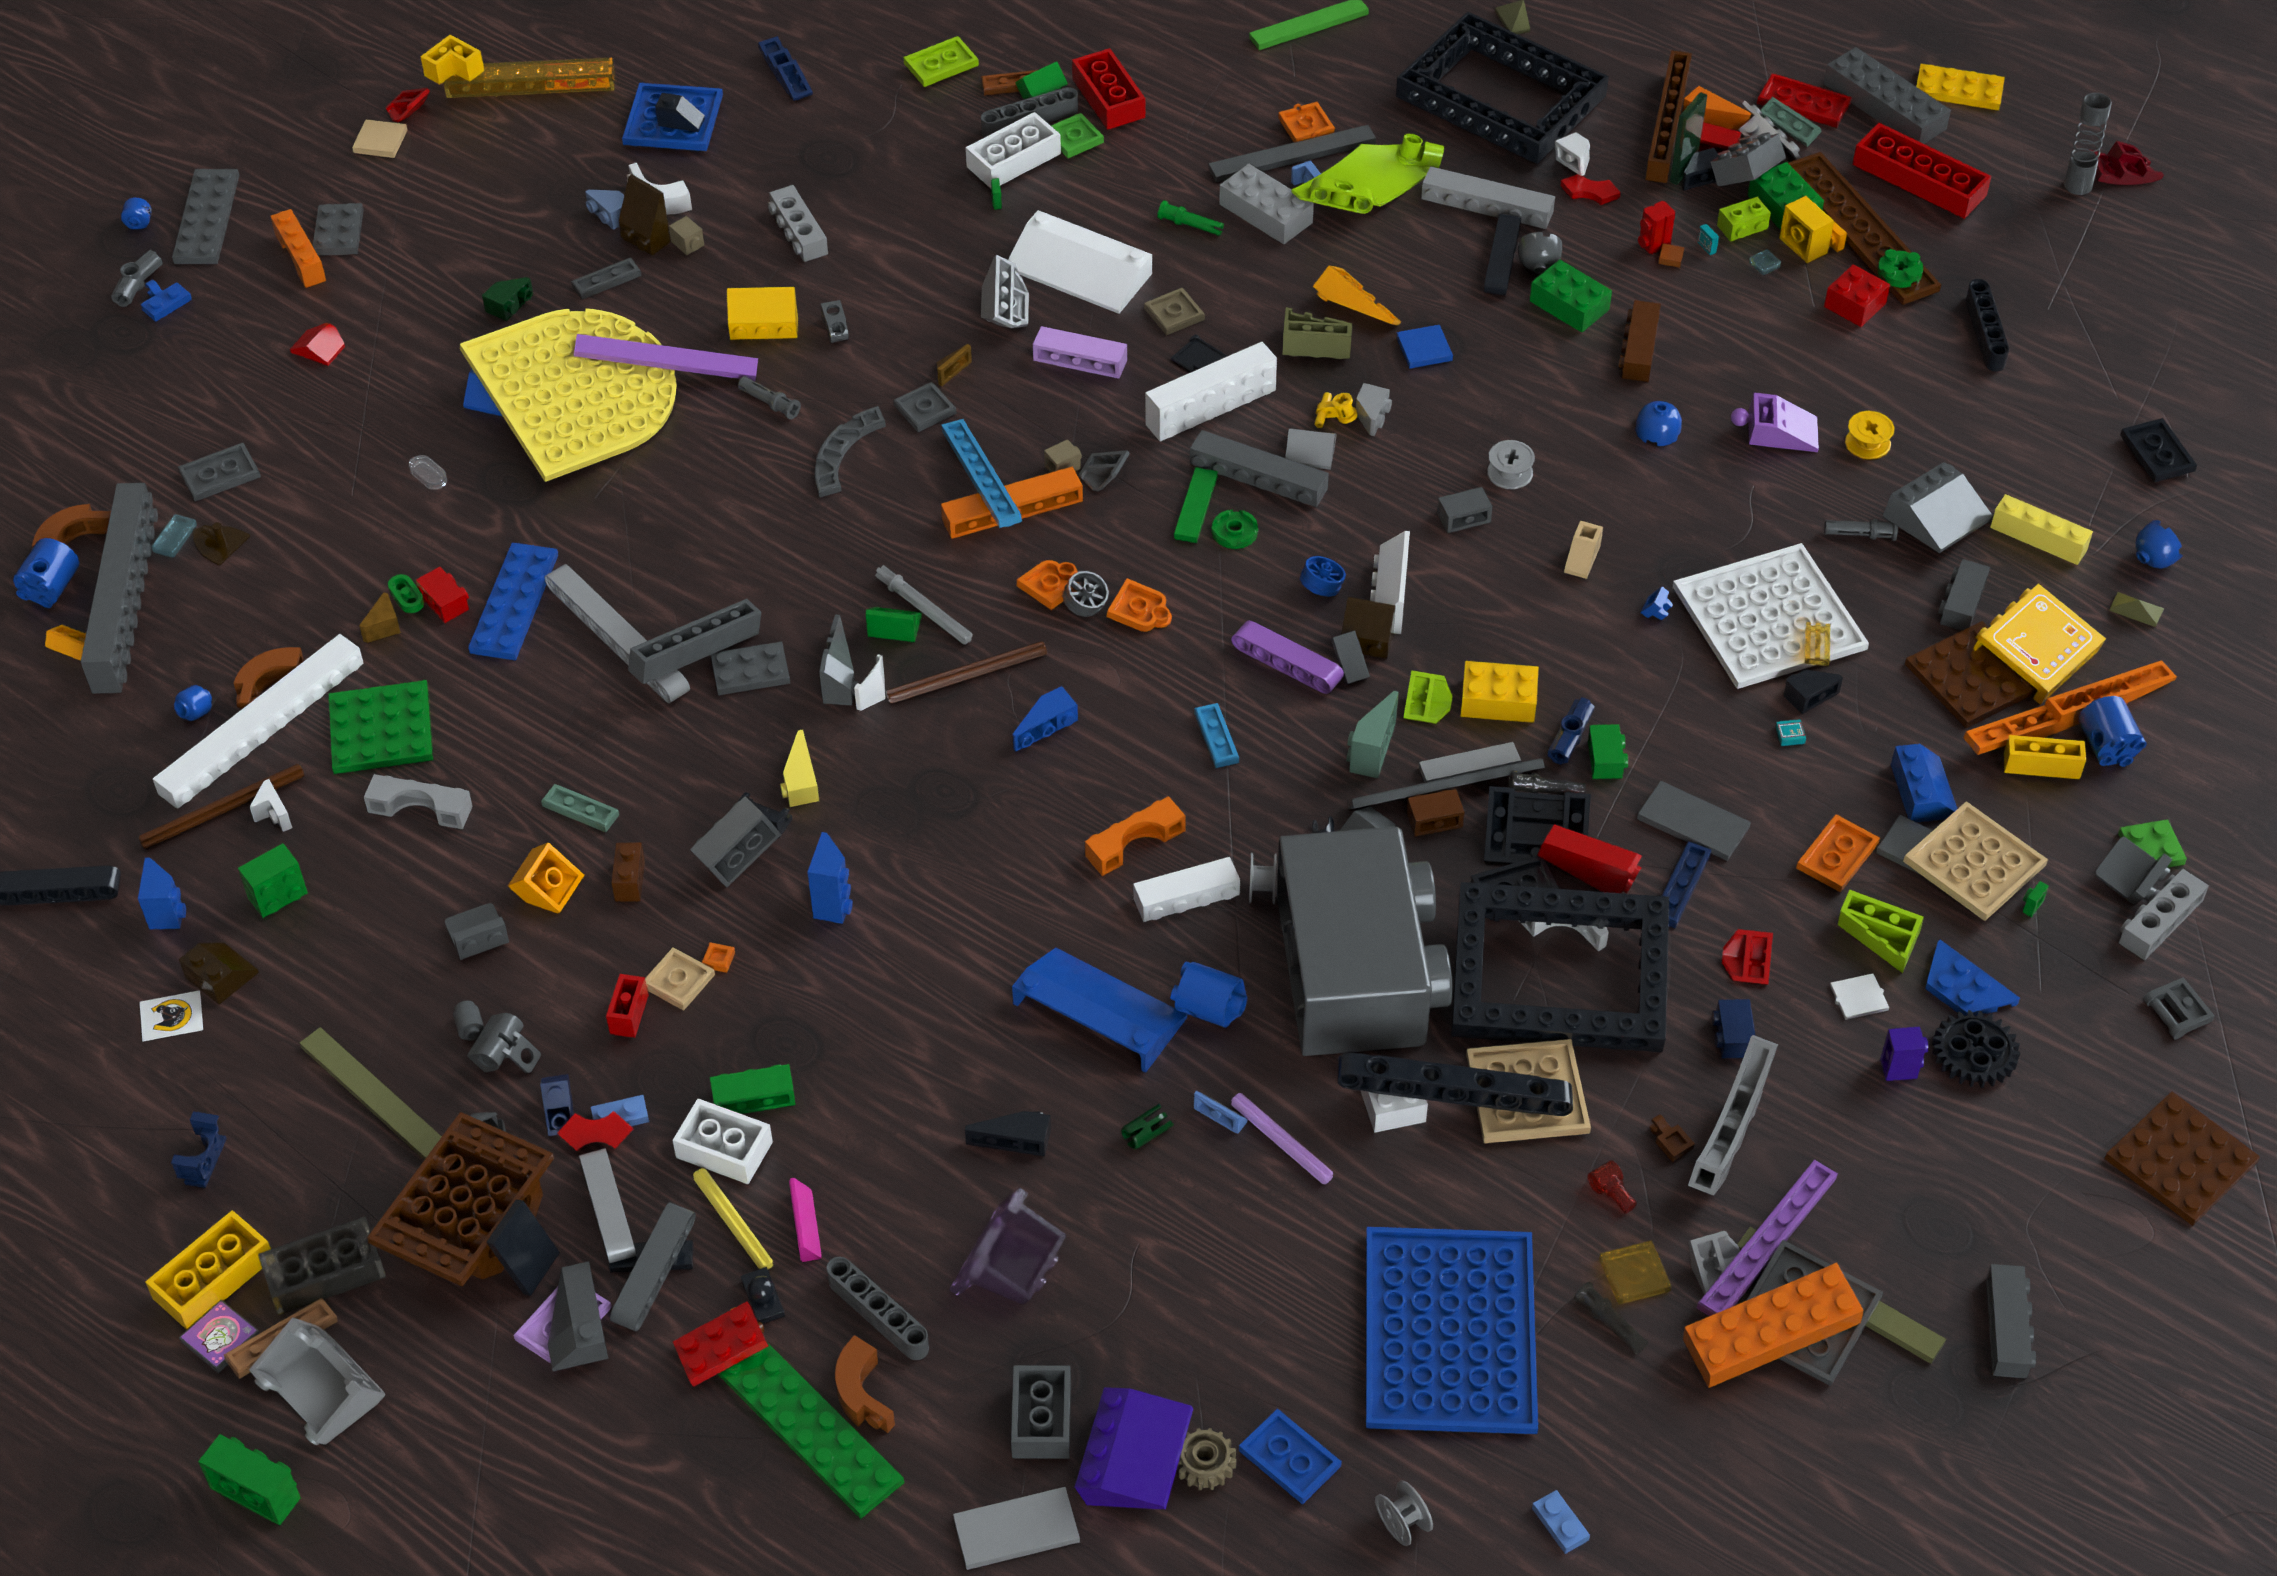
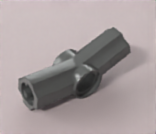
(133, 277)

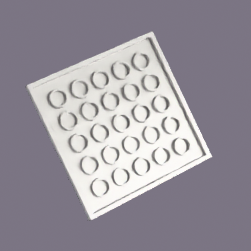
(1759, 611)

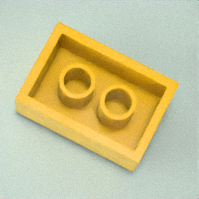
(1499, 691)

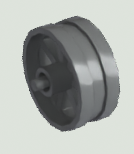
(1076, 600)

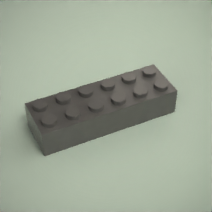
(1886, 96)

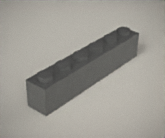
(1259, 468)
(694, 641)

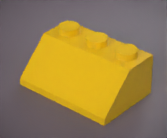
(762, 313)

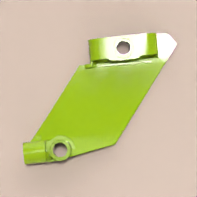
(1372, 175)

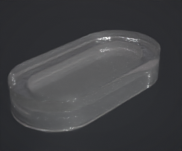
(428, 472)

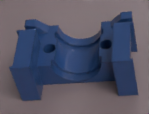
(198, 1169)

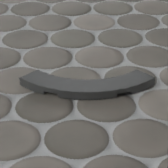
(838, 444)

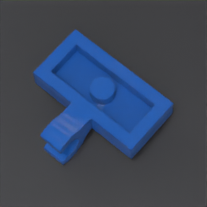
(164, 301)

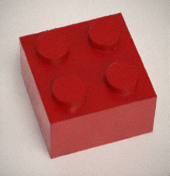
(1857, 295)

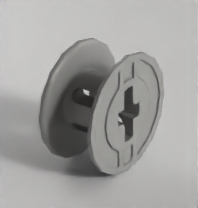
(1510, 464)
(1262, 878)
(1404, 1513)

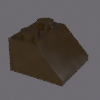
(1372, 625)
(216, 970)

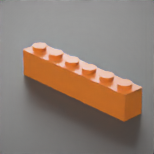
(1030, 497)

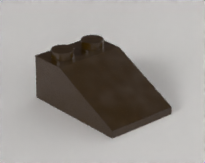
(644, 216)

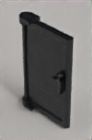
(1197, 354)

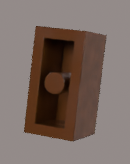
(1435, 812)
(628, 872)

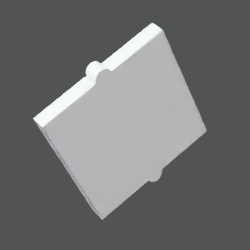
(1859, 996)

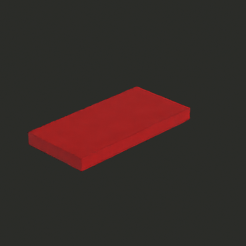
(1806, 99)

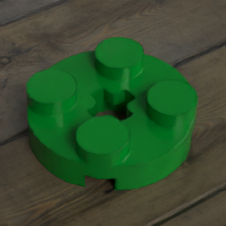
(1893, 260)

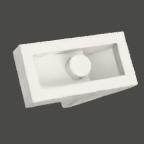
(268, 804)

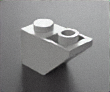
(1371, 406)

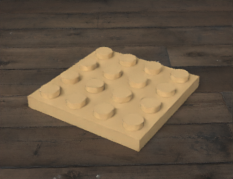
(1975, 860)
(1539, 1059)

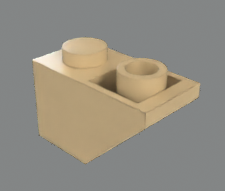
(1584, 549)

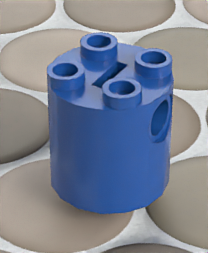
(46, 572)
(2111, 731)
(1209, 994)

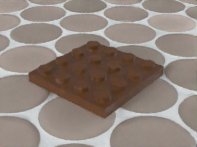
(1967, 680)
(2182, 1158)

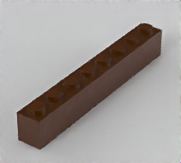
(1668, 116)

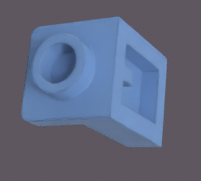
(1303, 173)

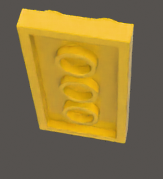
(1961, 86)

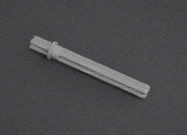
(897, 584)

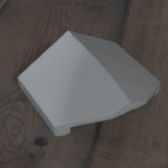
(1711, 1256)

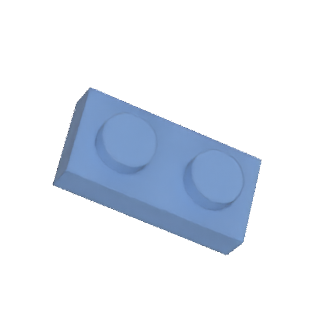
(630, 1109)
(1560, 1521)

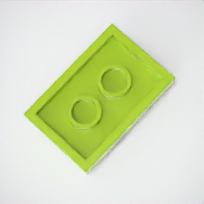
(941, 61)

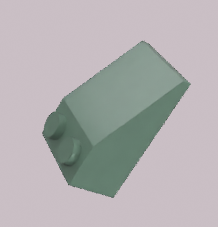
(1372, 738)

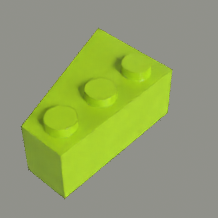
(1881, 927)

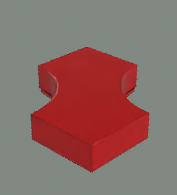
(1581, 187)
(609, 1130)

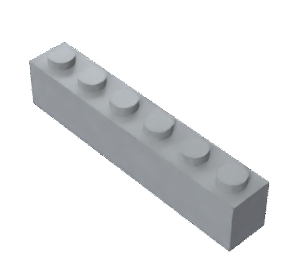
(1487, 197)

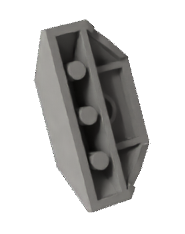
(1004, 295)

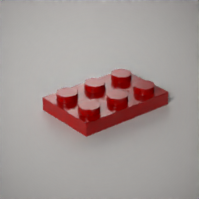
(720, 1343)

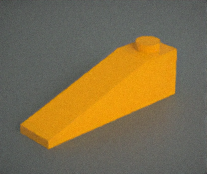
(1345, 290)

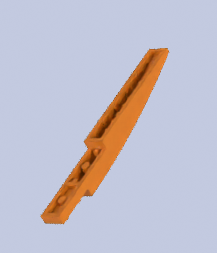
(2064, 709)

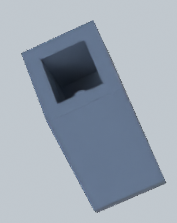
(605, 205)

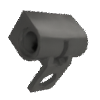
(502, 1040)

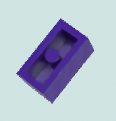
(1903, 1053)

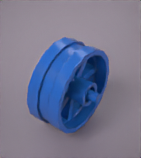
(1322, 576)

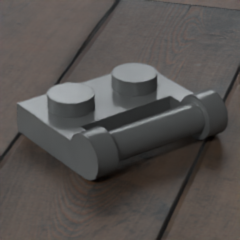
(2184, 1002)

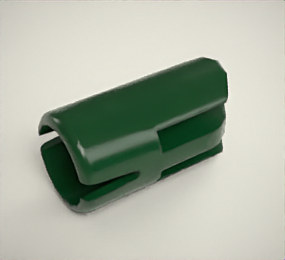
(1143, 1129)

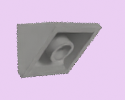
(1311, 448)

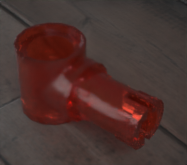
(1609, 1180)

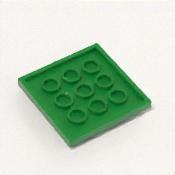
(380, 727)

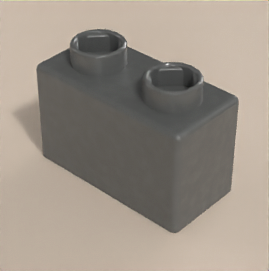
(1358, 942)

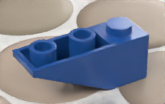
(1047, 716)

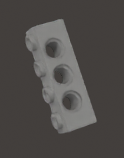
(798, 223)
(2162, 913)

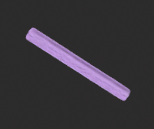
(1282, 1138)

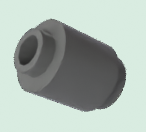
(468, 1020)

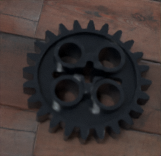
(1976, 1045)

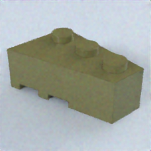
(1316, 337)

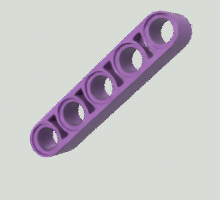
(1287, 657)

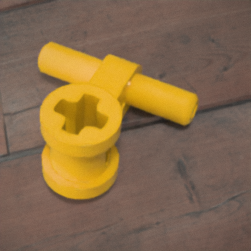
(1335, 408)

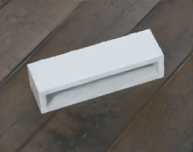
(1186, 889)

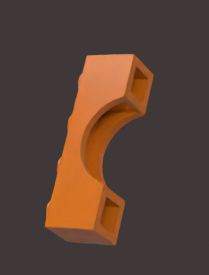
(304, 256)
(1160, 821)

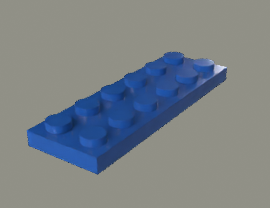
(513, 601)

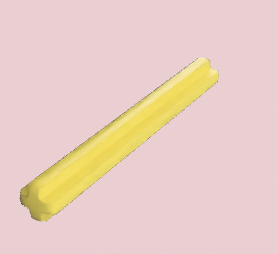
(732, 1219)

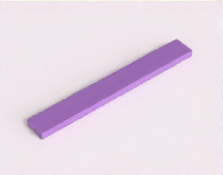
(665, 357)
(1765, 1241)

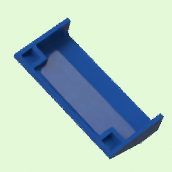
(1100, 1003)

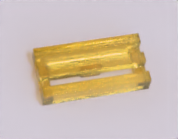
(1817, 629)

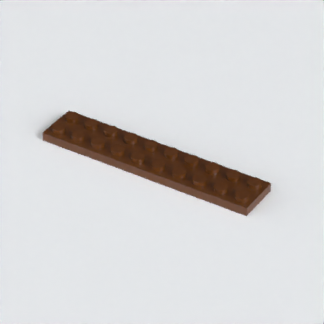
(1865, 229)

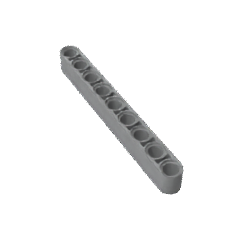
(609, 626)

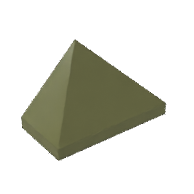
(1514, 17)
(2136, 609)

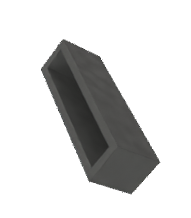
(2009, 1321)

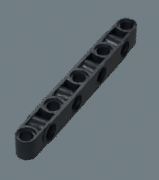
(1455, 1084)

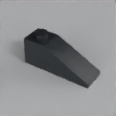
(1016, 1132)

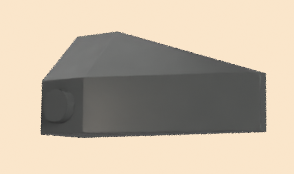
(836, 668)
(576, 1323)

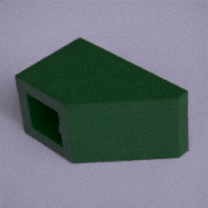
(507, 297)

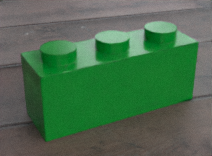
(754, 1089)

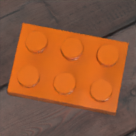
(1838, 853)

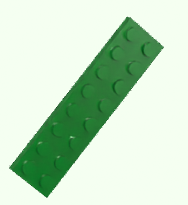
(813, 1430)

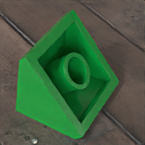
(893, 623)

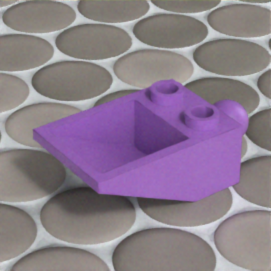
(1778, 424)

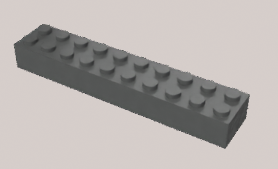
(119, 588)

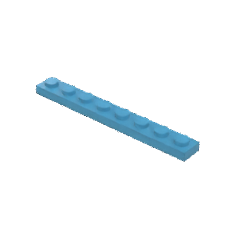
(981, 473)

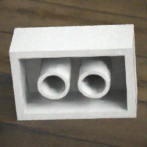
(722, 1141)

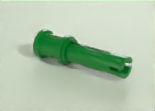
(1180, 216)

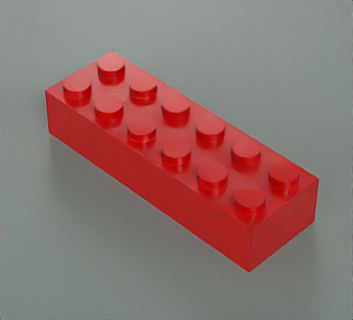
(1921, 170)

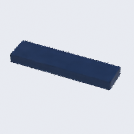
(1684, 880)

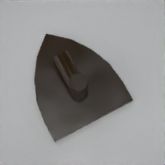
(218, 541)

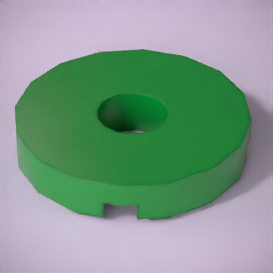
(1234, 539)

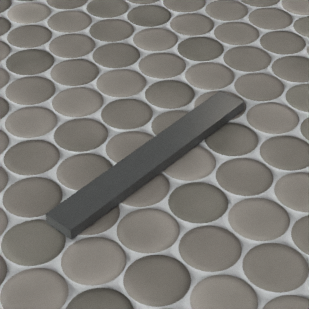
(1294, 152)
(1444, 783)

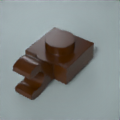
(1672, 1140)

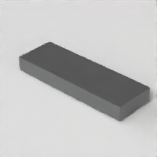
(606, 278)

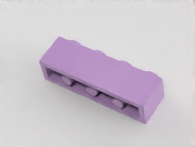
(1080, 352)

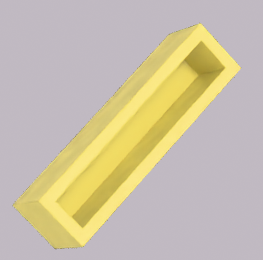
(2041, 529)

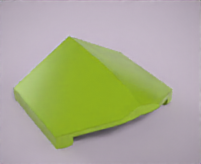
(1427, 698)

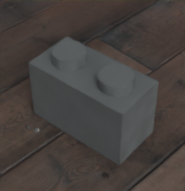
(1464, 510)

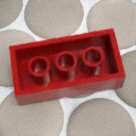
(1108, 88)

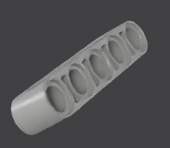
(607, 1205)

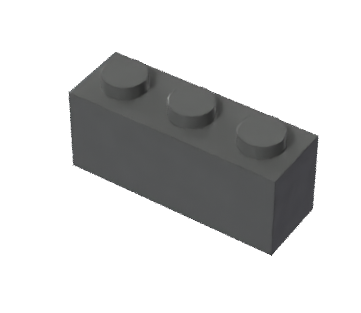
(1963, 594)

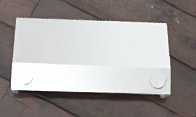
(1080, 262)

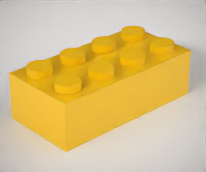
(208, 1270)

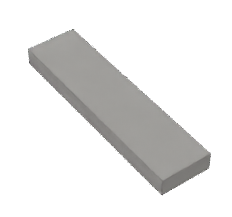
(1469, 762)

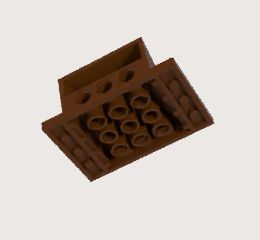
(461, 1199)

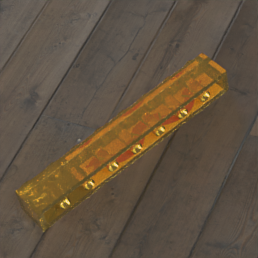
(536, 78)

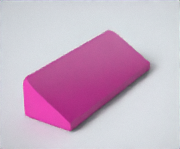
(805, 1221)

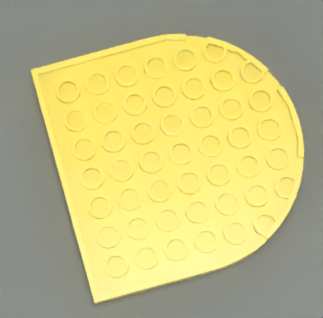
(565, 405)

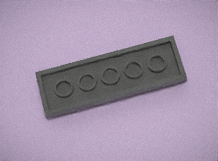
(206, 216)

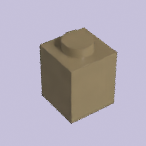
(686, 235)
(1062, 456)

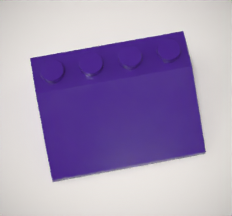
(1133, 1450)

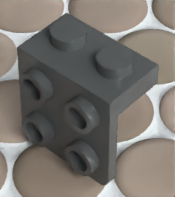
(2132, 871)
(476, 930)

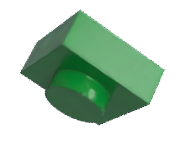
(2034, 898)

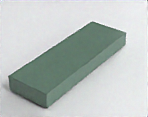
(1790, 122)
(580, 808)

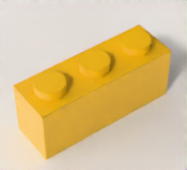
(2044, 757)

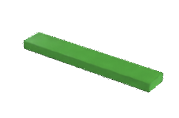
(1308, 23)

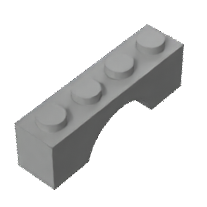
(390, 794)

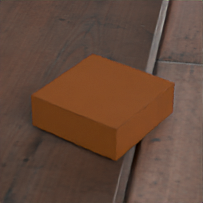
(1671, 255)

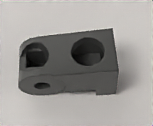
(835, 322)

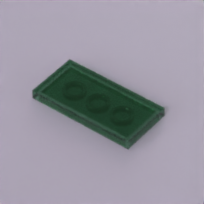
(1688, 136)

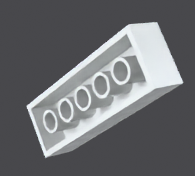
(1211, 391)

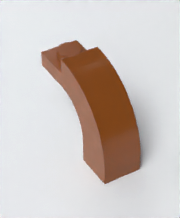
(73, 523)
(265, 671)
(851, 1370)

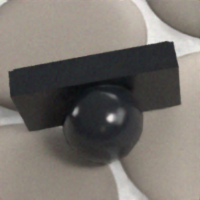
(762, 1295)

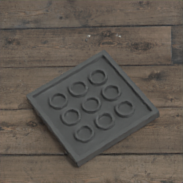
(1825, 1357)

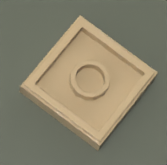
(380, 138)
(678, 978)

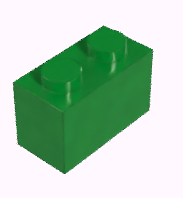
(1042, 81)
(1606, 751)

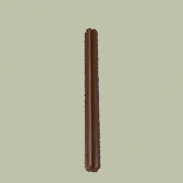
(966, 672)
(217, 807)

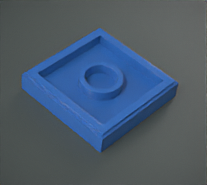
(1424, 346)

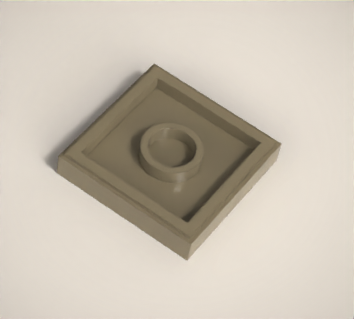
(1174, 311)

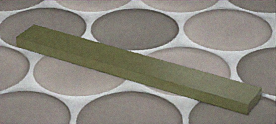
(371, 1092)
(1894, 1325)

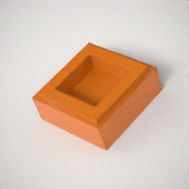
(719, 957)

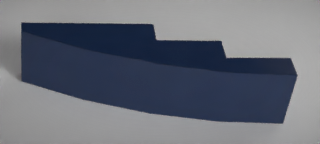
(785, 68)

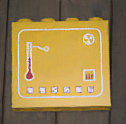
(2041, 640)

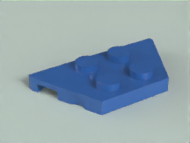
(1965, 985)

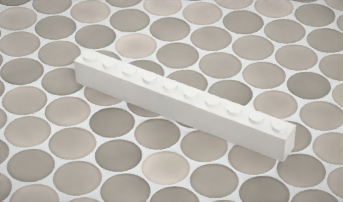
(258, 721)

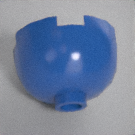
(1659, 423)
(2157, 546)

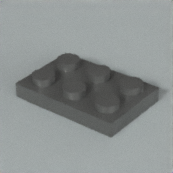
(338, 229)
(750, 668)

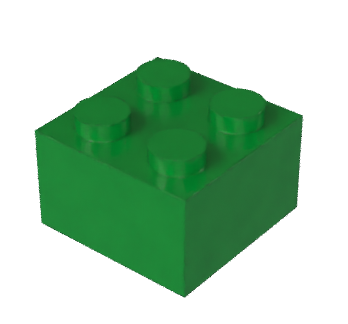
(273, 880)

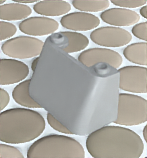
(316, 1380)

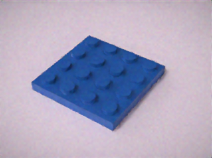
(642, 123)

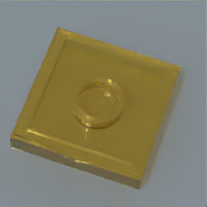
(1635, 1272)

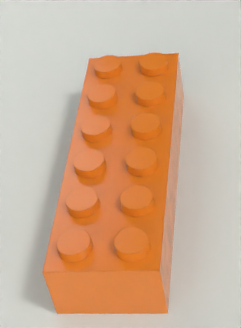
(1772, 1325)

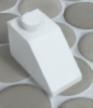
(1573, 152)

